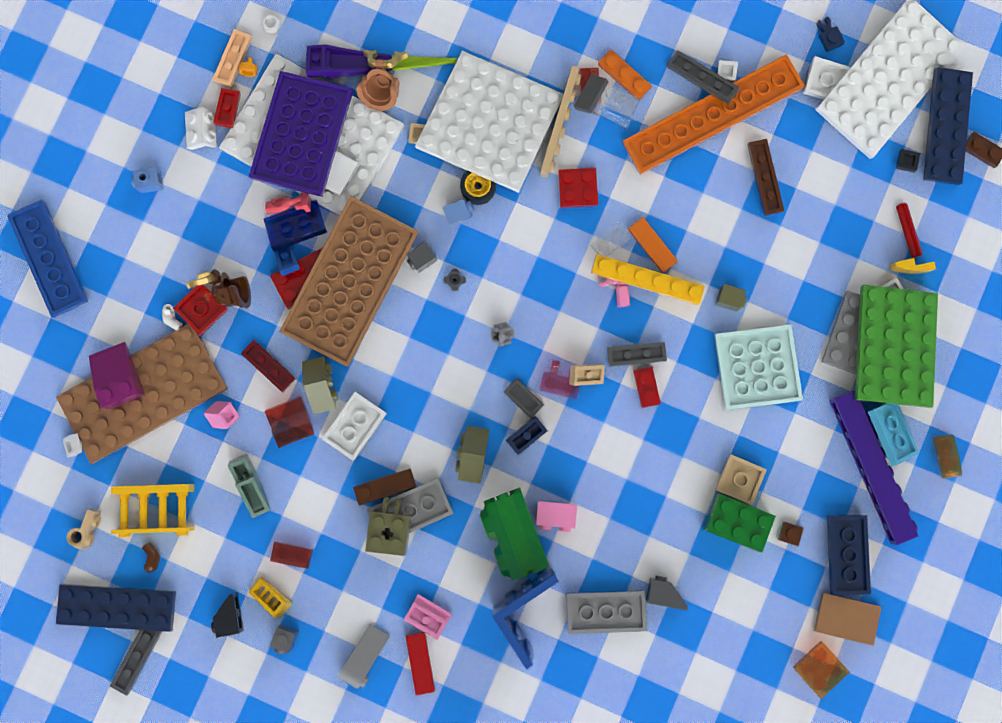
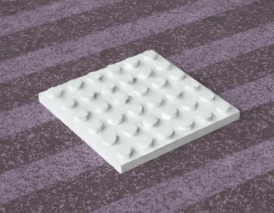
(490, 121)

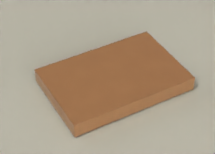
(847, 619)

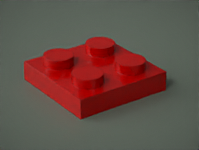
(578, 187)
(200, 309)

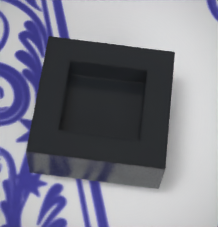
(908, 160)

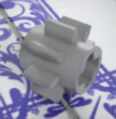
(502, 334)

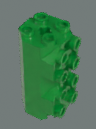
(510, 524)

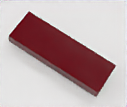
(268, 366)

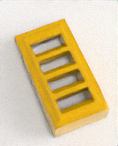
(285, 602)

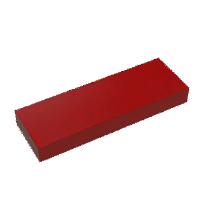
(420, 663)

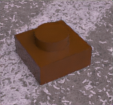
(790, 533)

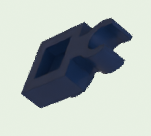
(830, 37)

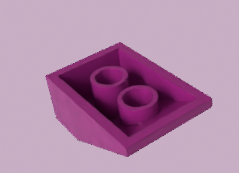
(115, 376)

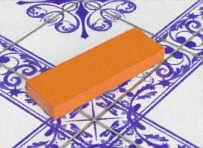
(652, 245)

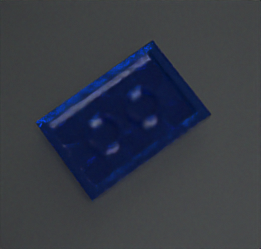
(294, 226)

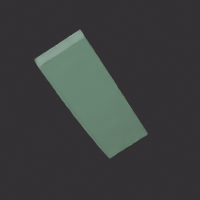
(249, 485)

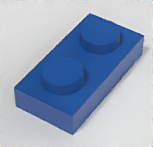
(287, 260)

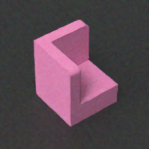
(221, 415)

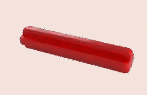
(909, 230)

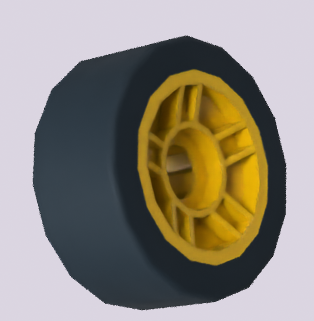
(477, 196)

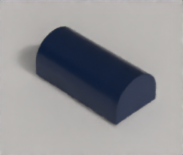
(526, 435)

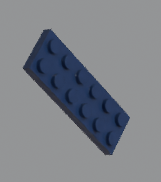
(948, 126)
(116, 607)

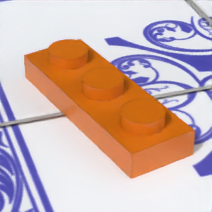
(624, 75)

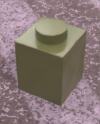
(731, 297)

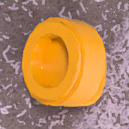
(248, 68)

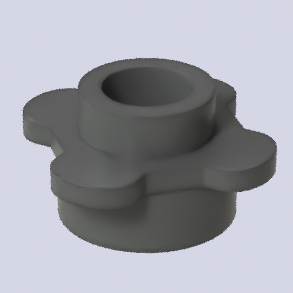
(449, 279)

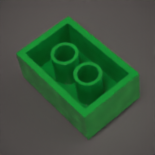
(739, 522)

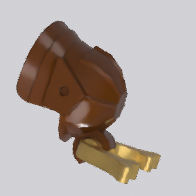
(225, 290)

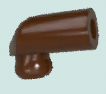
(152, 557)

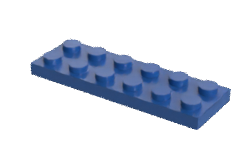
(47, 258)

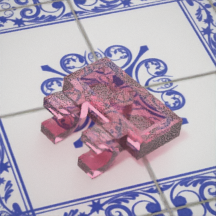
(558, 384)

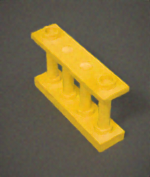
(143, 493)

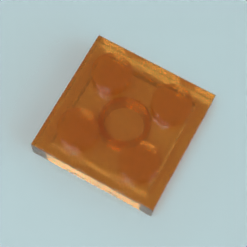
(821, 669)

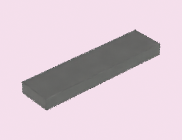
(703, 77)
(135, 661)

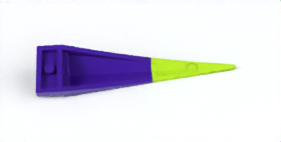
(342, 62)

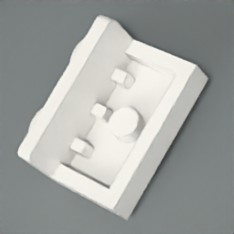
(200, 128)

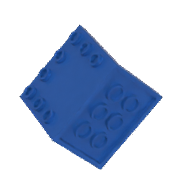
(515, 600)

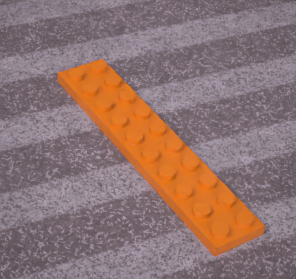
(712, 115)

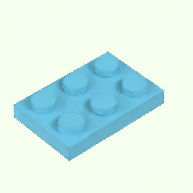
(893, 433)

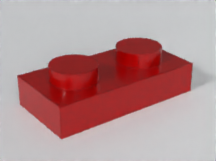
(227, 108)
(646, 387)

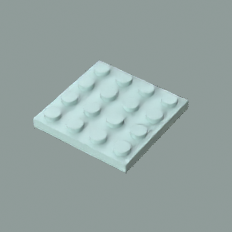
(758, 367)

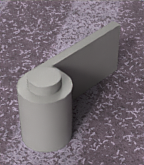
(363, 657)

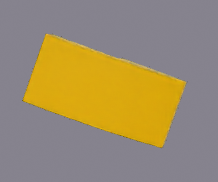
(909, 267)

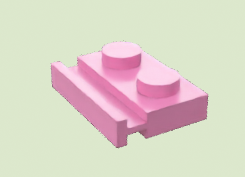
(427, 617)

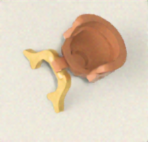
(379, 87)

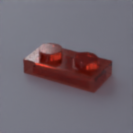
(291, 555)

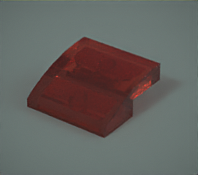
(289, 422)

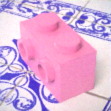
(556, 515)

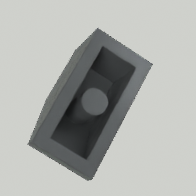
(664, 594)

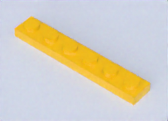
(647, 279)

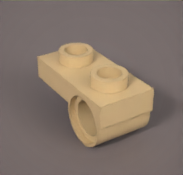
(90, 522)

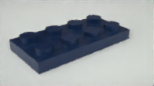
(848, 555)

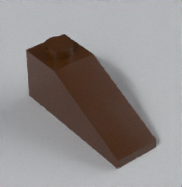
(384, 487)

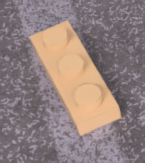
(232, 57)

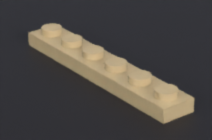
(559, 129)

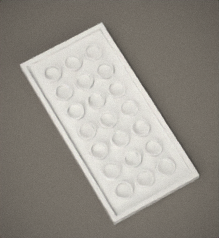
(889, 78)

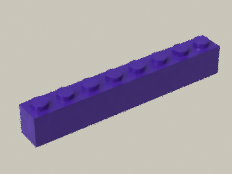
(874, 468)

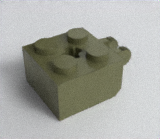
(398, 524)

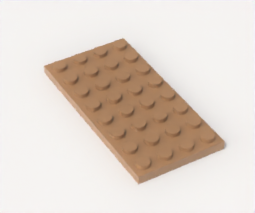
(349, 281)
(175, 379)

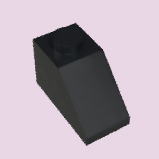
(228, 618)

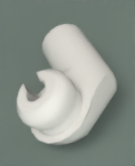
(169, 319)

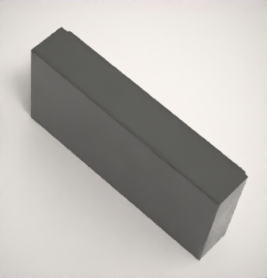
(591, 94)
(523, 398)

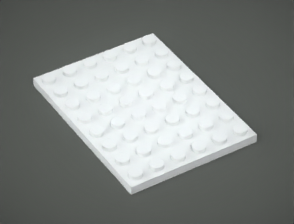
(364, 137)

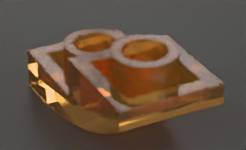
(947, 456)

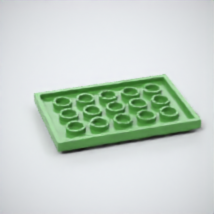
(896, 346)

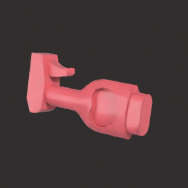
(283, 203)

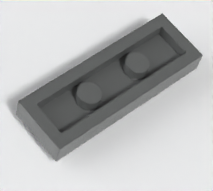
(636, 354)

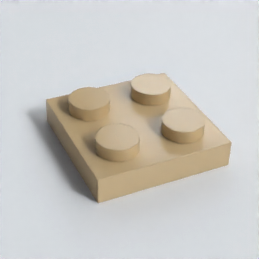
(740, 479)

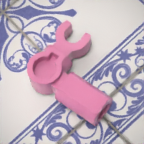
(622, 292)

